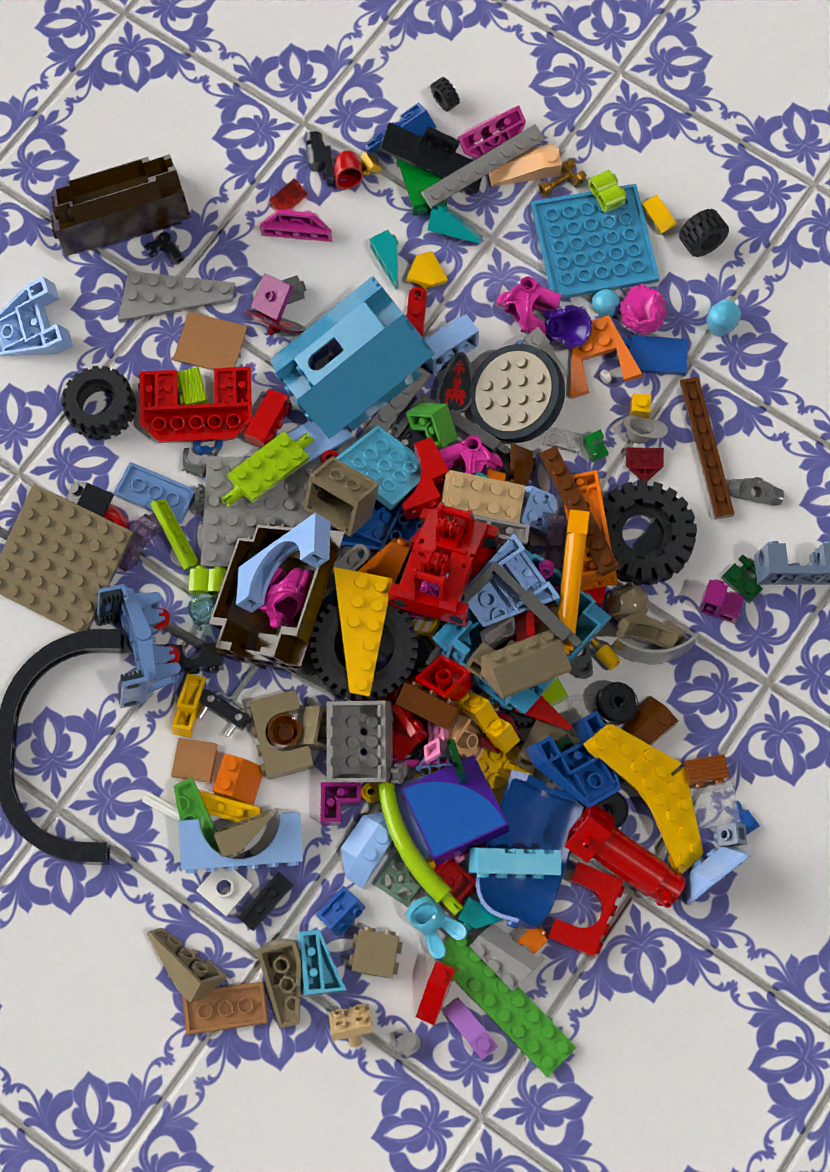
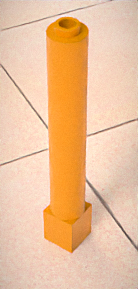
(572, 572)

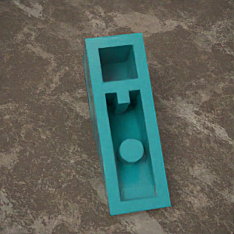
(449, 223)
(385, 250)

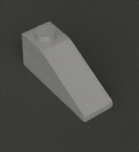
(507, 528)

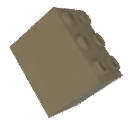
(341, 495)

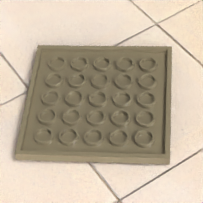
(60, 558)

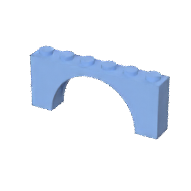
(254, 576)
(199, 854)

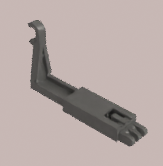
(463, 428)
(527, 598)

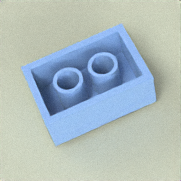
(451, 339)

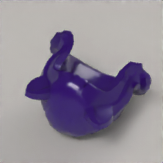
(568, 326)

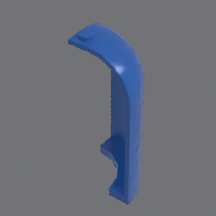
(536, 821)

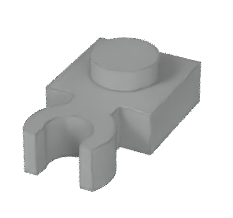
(399, 772)

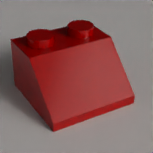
(446, 678)

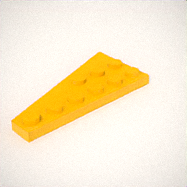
(362, 616)

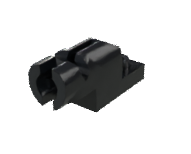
(319, 156)

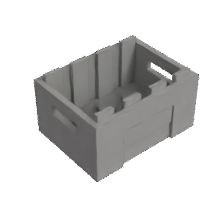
(345, 741)

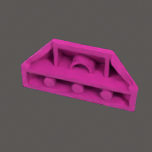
(492, 132)
(296, 225)

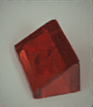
(288, 196)

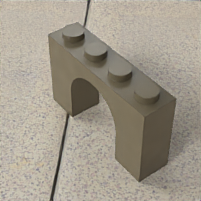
(539, 732)
(277, 762)

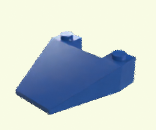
(575, 768)

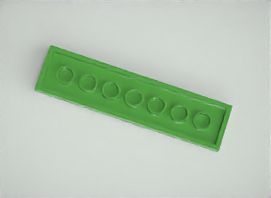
(509, 1009)

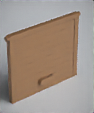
(209, 342)

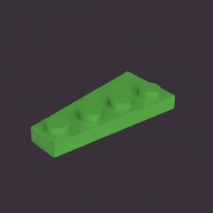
(193, 807)

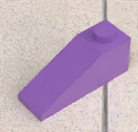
(470, 1029)

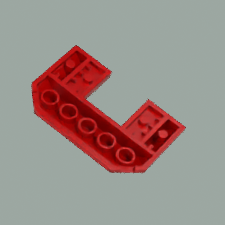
(197, 422)

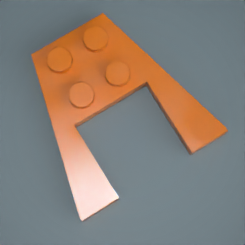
(603, 340)

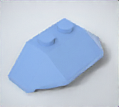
(366, 848)

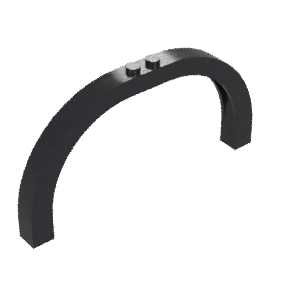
(24, 680)

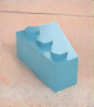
(317, 967)

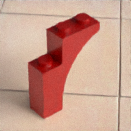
(432, 476)

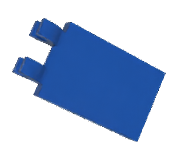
(658, 354)

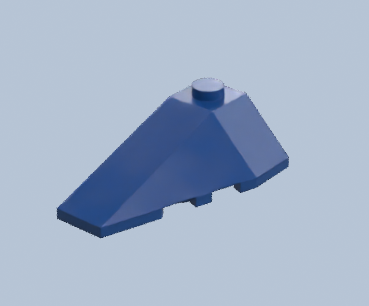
(414, 120)

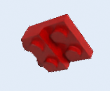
(457, 879)

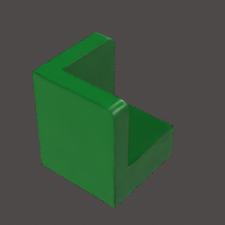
(594, 446)

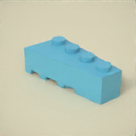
(515, 862)

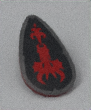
(276, 325)
(456, 384)

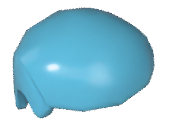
(606, 303)

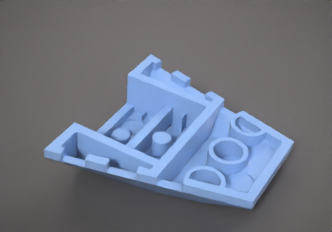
(497, 598)

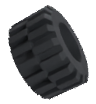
(703, 232)

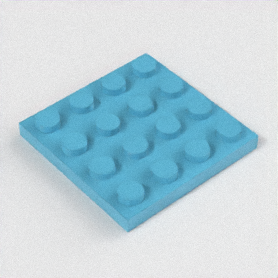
(386, 462)

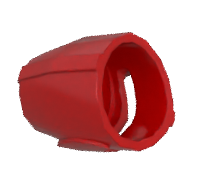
(347, 167)

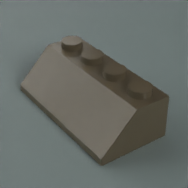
(525, 664)

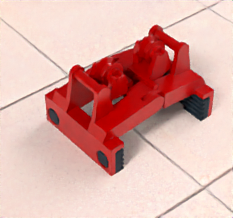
(440, 553)

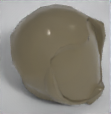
(627, 601)

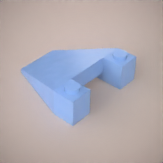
(26, 324)

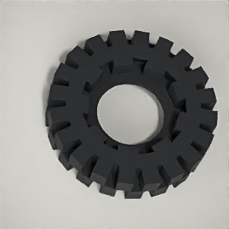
(677, 526)

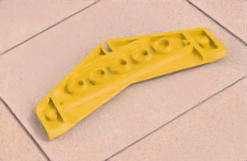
(664, 793)

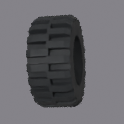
(95, 381)

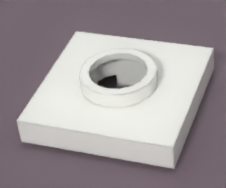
(229, 901)

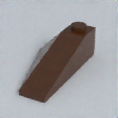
(521, 465)
(651, 721)

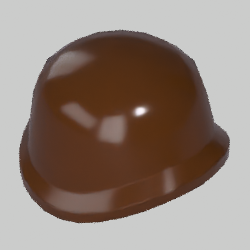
(284, 730)

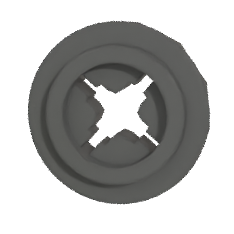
(199, 499)

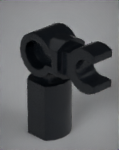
(165, 242)

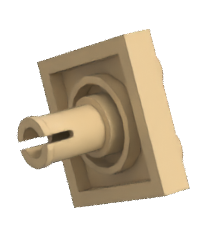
(351, 1023)

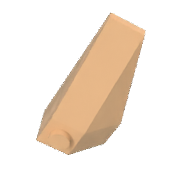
(533, 164)

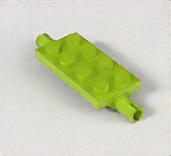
(267, 467)

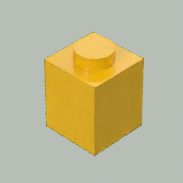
(640, 405)

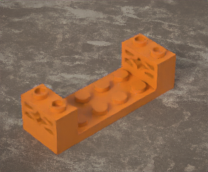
(591, 490)

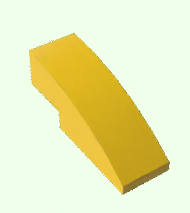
(188, 706)

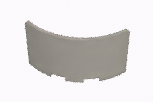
(651, 653)

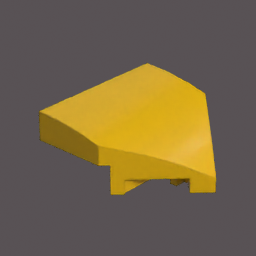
(426, 271)

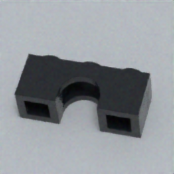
(206, 661)

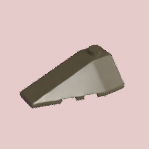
(189, 973)

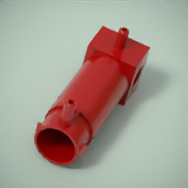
(598, 838)

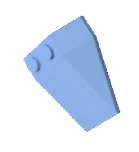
(713, 869)

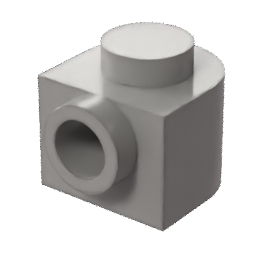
(408, 1044)

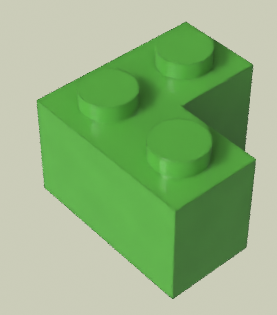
(435, 420)

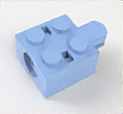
(538, 508)

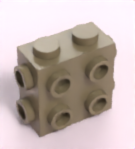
(375, 953)

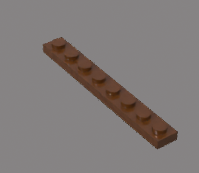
(706, 448)
(574, 500)

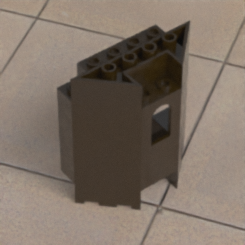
(117, 204)
(248, 634)

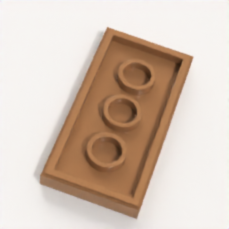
(227, 1009)

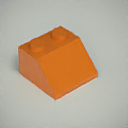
(238, 779)

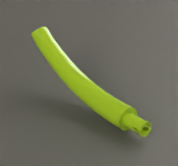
(410, 854)

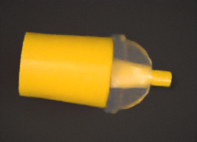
(605, 654)

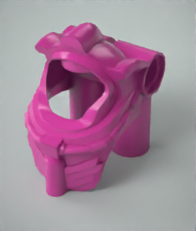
(527, 298)
(471, 456)
(282, 592)

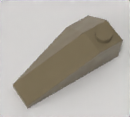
(282, 974)

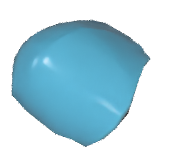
(723, 317)

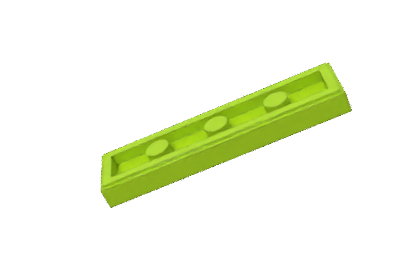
(174, 534)

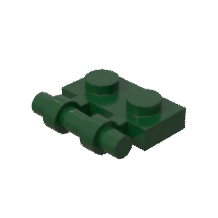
(741, 581)

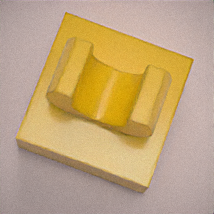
(371, 164)

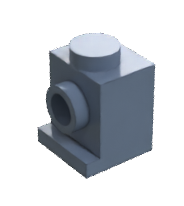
(731, 835)

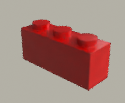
(268, 418)

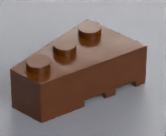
(429, 704)

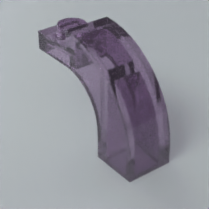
(145, 529)

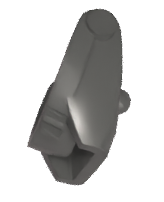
(194, 469)

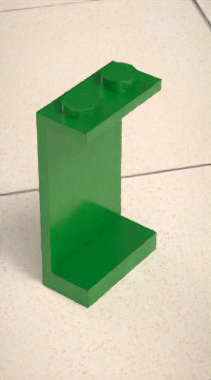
(416, 181)

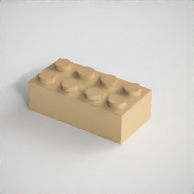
(483, 495)

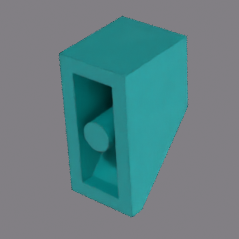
(476, 917)

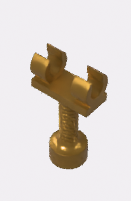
(546, 188)

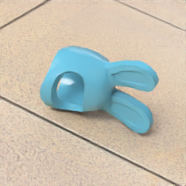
(428, 918)

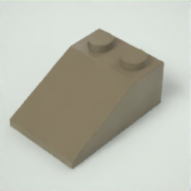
(236, 836)

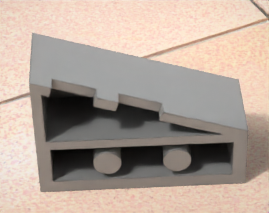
(505, 957)

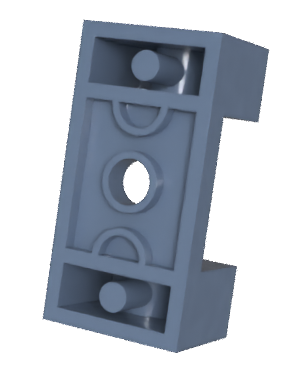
(773, 566)

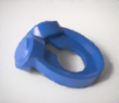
(205, 449)

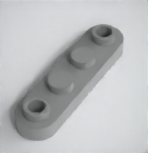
(348, 561)

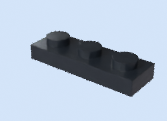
(266, 901)

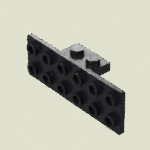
(431, 152)

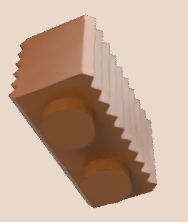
(706, 770)

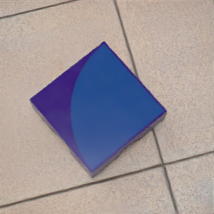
(453, 813)

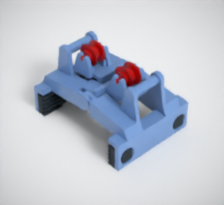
(140, 617)

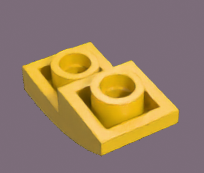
(658, 213)

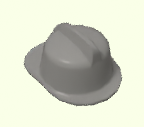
(643, 429)

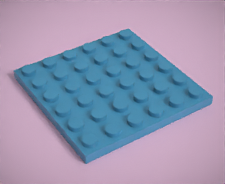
(593, 248)

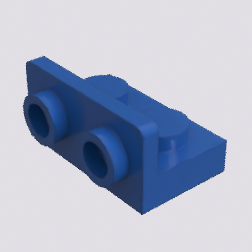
(341, 911)

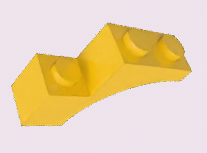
(483, 714)

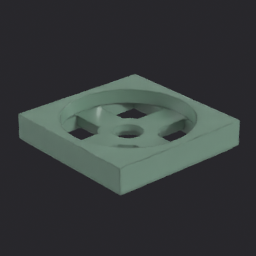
(380, 883)

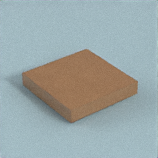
(194, 760)

